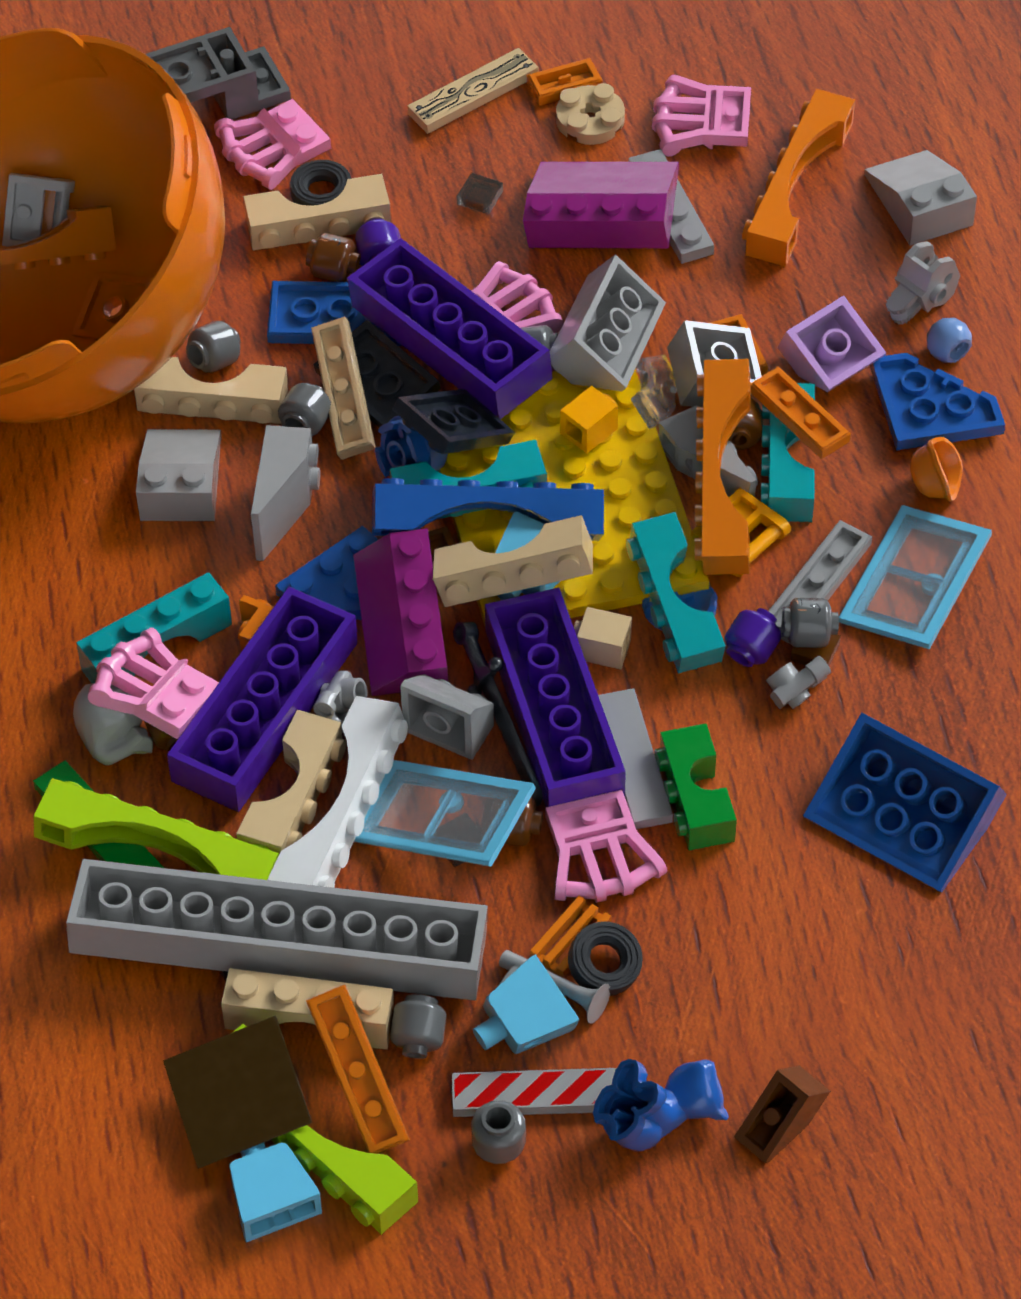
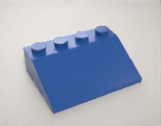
(904, 803)

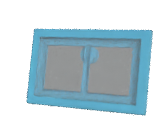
(915, 576)
(445, 812)

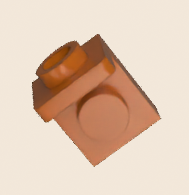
(252, 615)

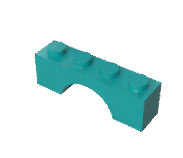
(514, 462)
(789, 484)
(191, 610)
(689, 634)

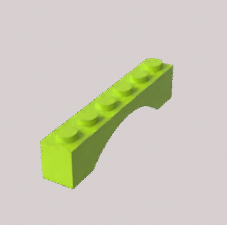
(82, 817)
(366, 1181)

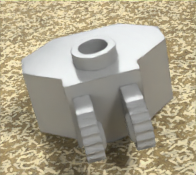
(922, 283)

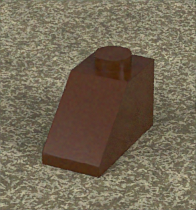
(781, 1112)

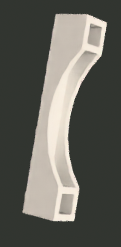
(372, 735)

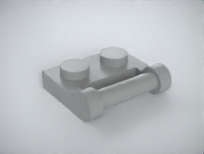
(26, 205)

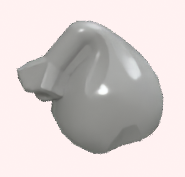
(107, 732)

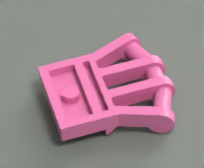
(724, 117)
(289, 131)
(519, 286)
(176, 691)
(594, 825)

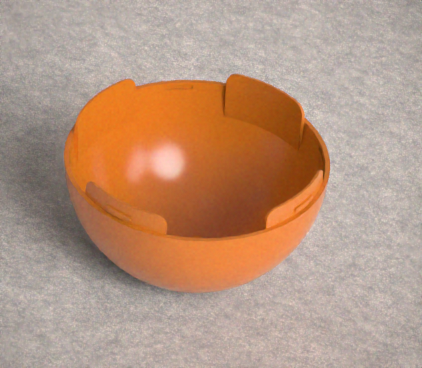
(130, 144)

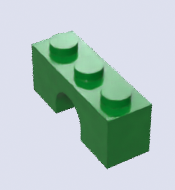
(702, 814)

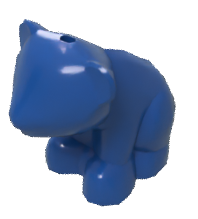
(644, 1112)

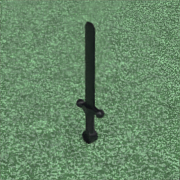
(484, 673)

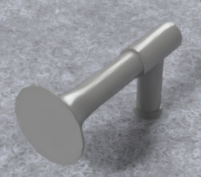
(592, 1000)

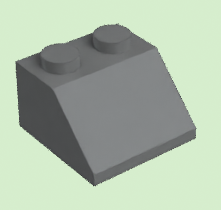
(702, 342)
(446, 714)

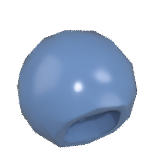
(949, 340)

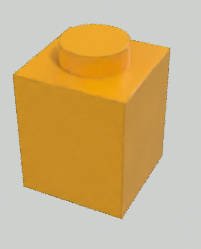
(589, 419)

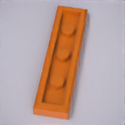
(357, 1070)

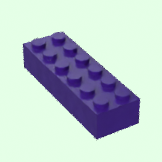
(450, 328)
(553, 698)
(250, 709)

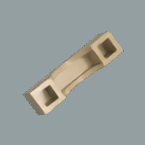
(279, 222)
(248, 397)
(554, 555)
(310, 749)
(260, 995)

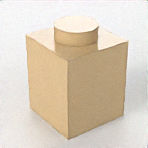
(604, 637)

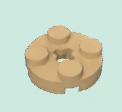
(597, 99)

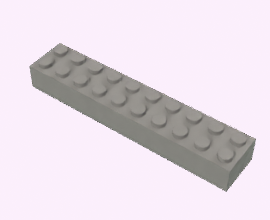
(277, 928)

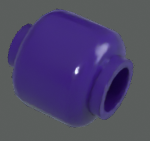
(374, 238)
(752, 637)

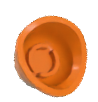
(937, 469)

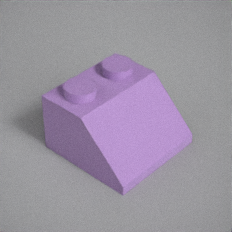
(830, 346)

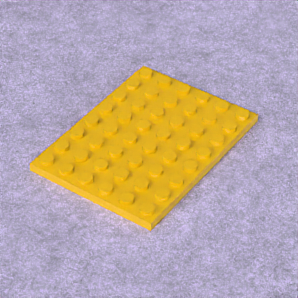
(625, 465)

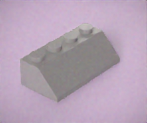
(606, 328)

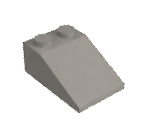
(923, 195)
(178, 475)
(282, 484)

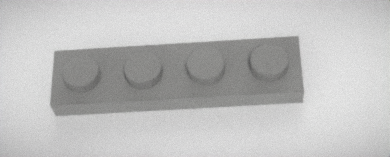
(687, 233)

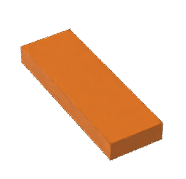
(800, 412)

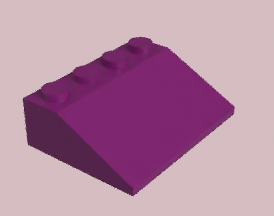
(601, 205)

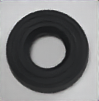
(314, 172)
(616, 937)

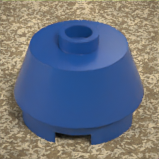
(404, 447)

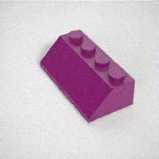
(399, 611)

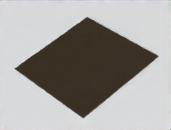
(237, 1092)

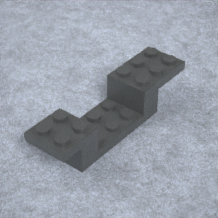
(221, 68)

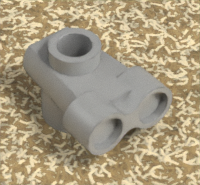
(792, 686)
(339, 695)

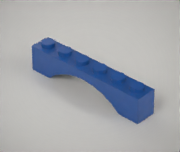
(411, 506)

